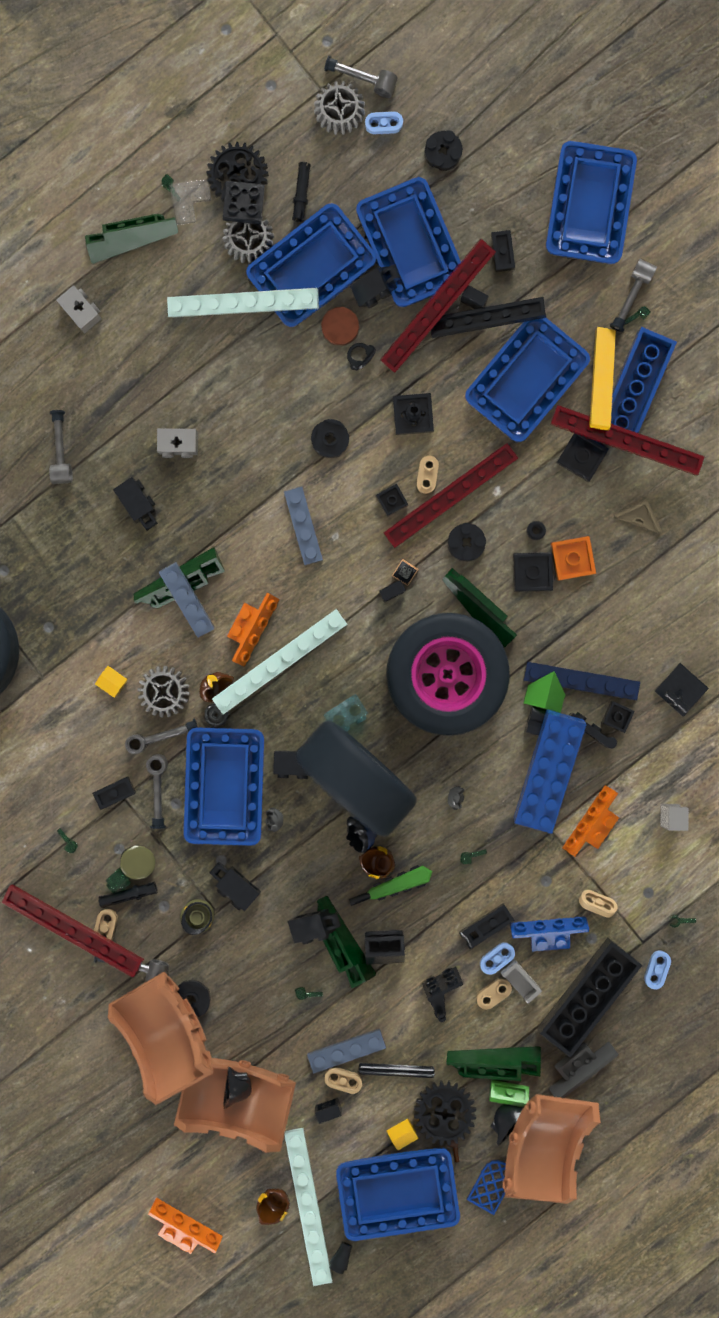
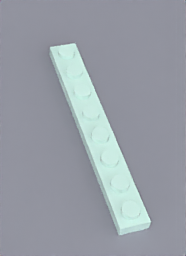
(243, 302)
(279, 661)
(308, 1206)

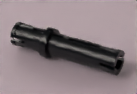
(300, 200)
(135, 892)

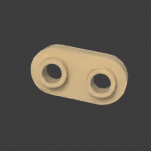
(427, 474)
(598, 903)
(106, 927)
(492, 991)
(342, 1081)

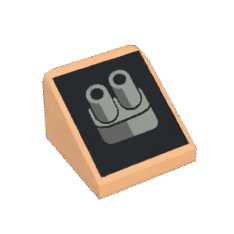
(405, 572)

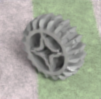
(322, 110)
(240, 237)
(157, 698)

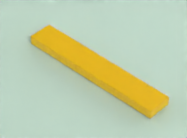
(602, 378)

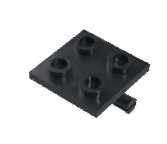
(681, 689)
(438, 986)

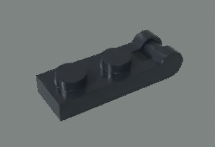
(595, 732)
(487, 926)

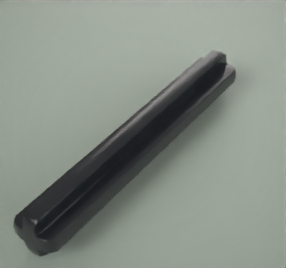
(396, 1070)

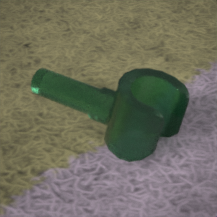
(166, 181)
(643, 312)
(71, 845)
(466, 857)
(682, 920)
(301, 993)

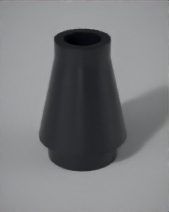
(340, 1260)

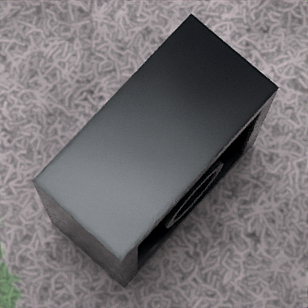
(474, 298)
(392, 500)
(392, 591)
(617, 716)
(328, 1110)

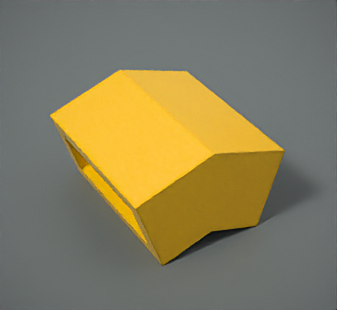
(111, 681)
(402, 1134)

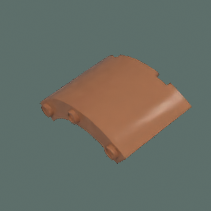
(162, 1037)
(258, 1118)
(546, 1148)

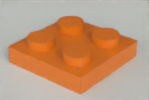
(573, 558)

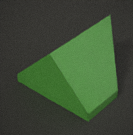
(545, 693)

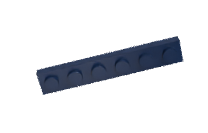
(585, 681)

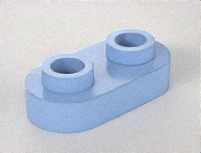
(383, 120)
(497, 958)
(658, 969)

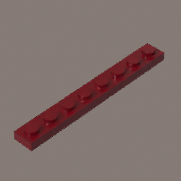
(437, 305)
(629, 441)
(450, 495)
(72, 930)

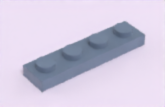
(303, 526)
(186, 599)
(346, 1050)

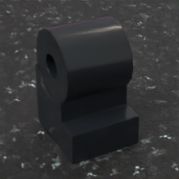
(535, 720)

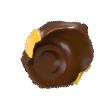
(214, 684)
(377, 862)
(272, 1206)

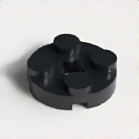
(439, 160)
(339, 433)
(466, 531)
(200, 993)

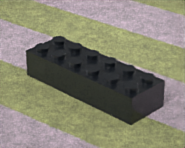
(589, 997)

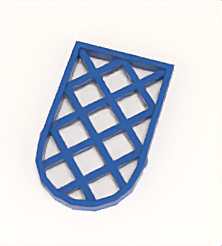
(476, 1185)

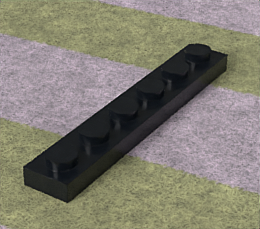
(489, 317)

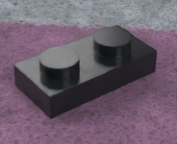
(503, 250)
(114, 793)

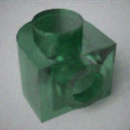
(117, 881)

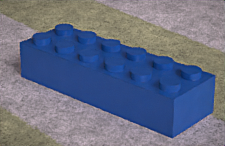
(640, 378)
(549, 771)

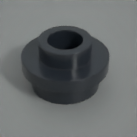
(542, 530)

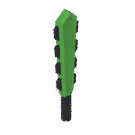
(405, 881)

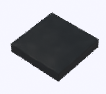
(582, 456)
(533, 572)

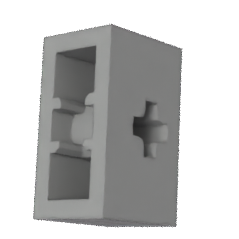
(72, 300)
(167, 437)

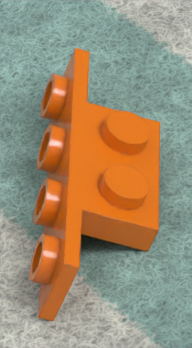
(249, 627)
(594, 824)
(182, 1229)

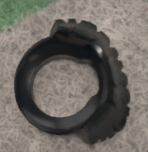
(370, 352)

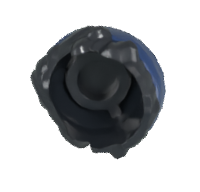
(359, 835)

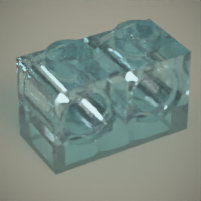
(343, 710)

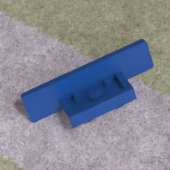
(551, 933)

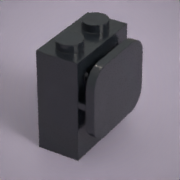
(384, 947)

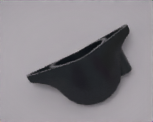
(237, 1087)
(505, 1120)

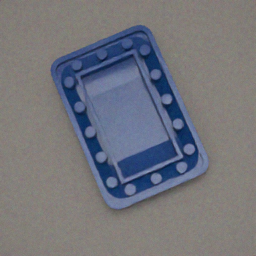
(591, 202)
(409, 233)
(318, 254)
(527, 377)
(224, 786)
(397, 1194)

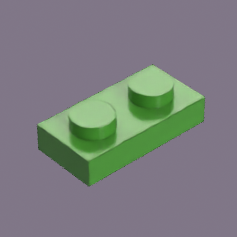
(508, 1093)

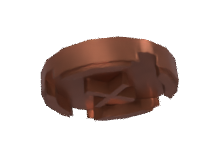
(340, 326)

